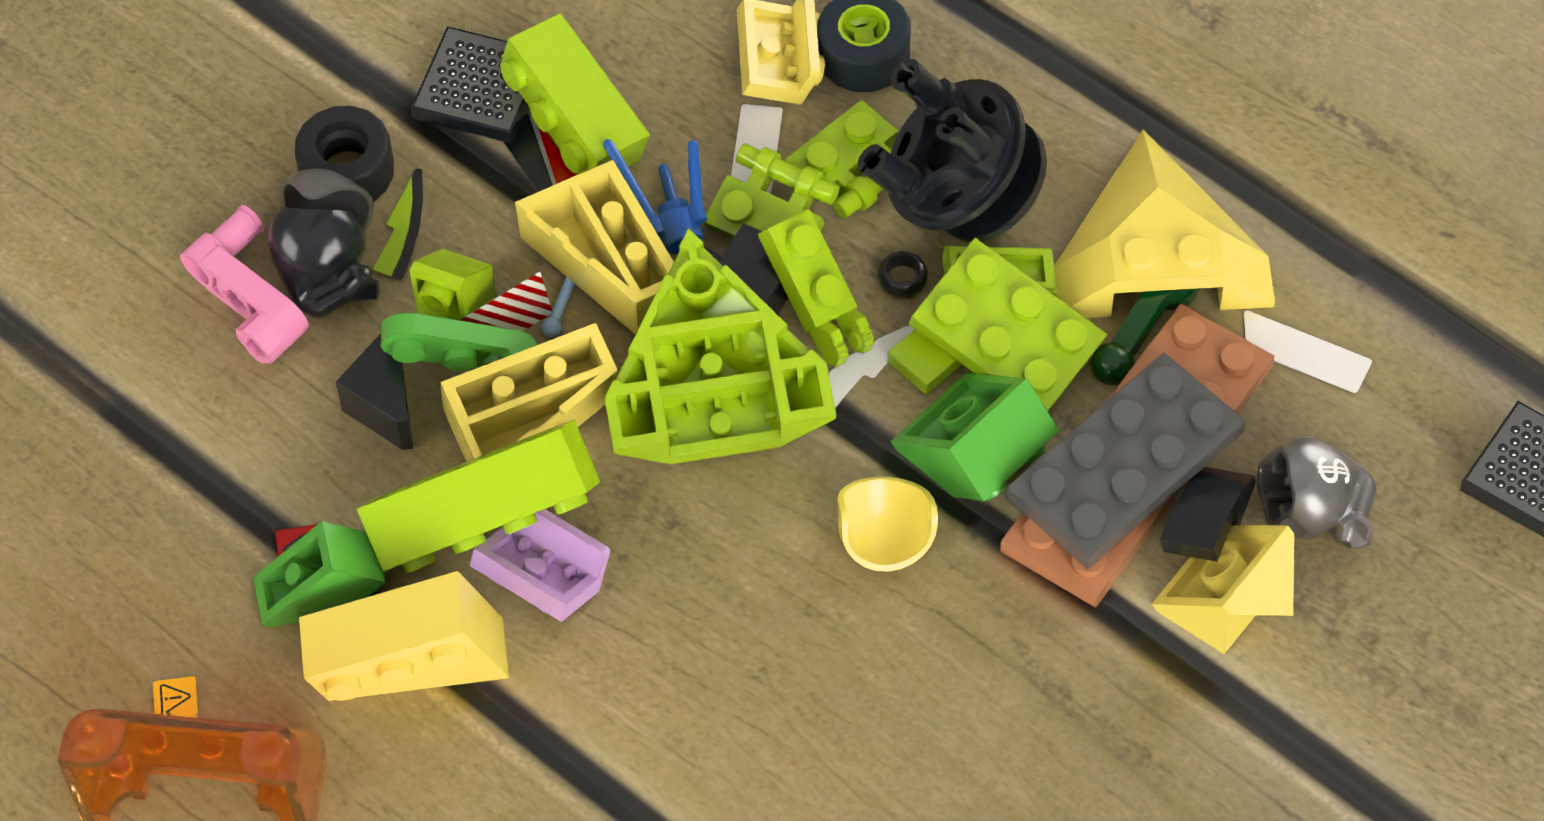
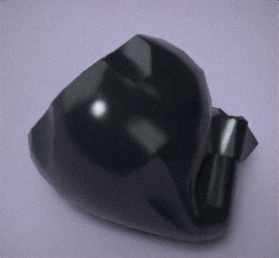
(321, 258)

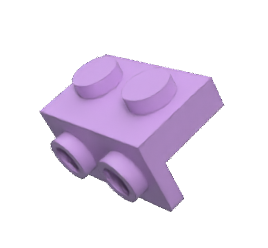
(545, 564)

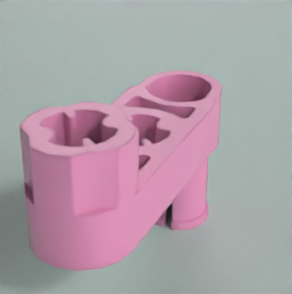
(270, 316)

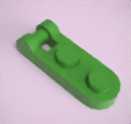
(449, 341)

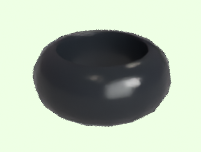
(902, 289)

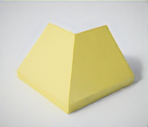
(1224, 596)

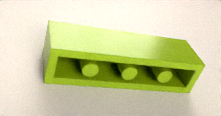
(480, 496)

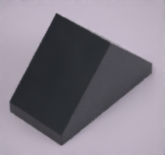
(376, 395)

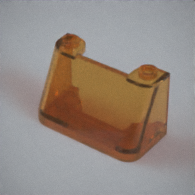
(114, 751)

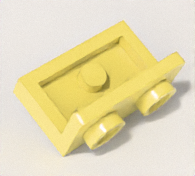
(779, 50)

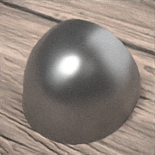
(313, 191)

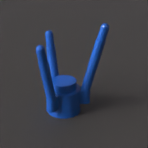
(676, 214)

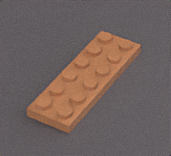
(1220, 362)

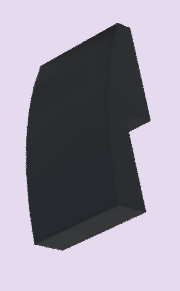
(1205, 513)

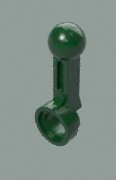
(1115, 359)

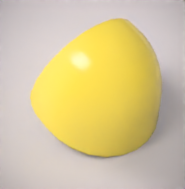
(886, 522)

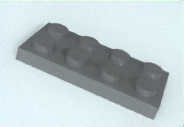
(1125, 460)

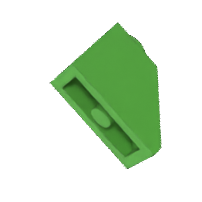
(317, 573)

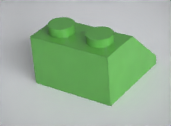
(978, 435)

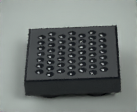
(468, 88)
(1511, 469)

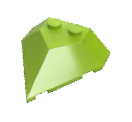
(713, 371)

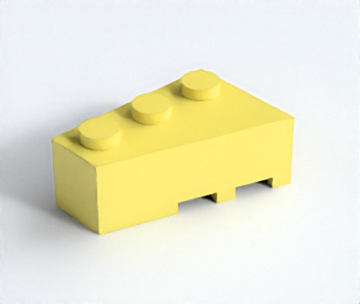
(598, 240)
(529, 392)
(404, 641)

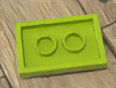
(1006, 324)

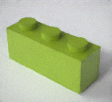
(571, 96)

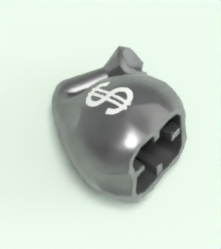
(1317, 491)

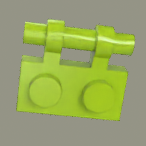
(837, 152)
(752, 205)

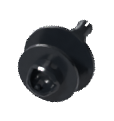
(959, 158)

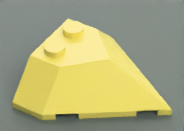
(1159, 234)

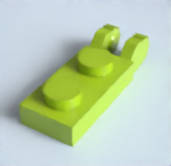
(816, 287)

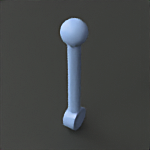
(552, 326)

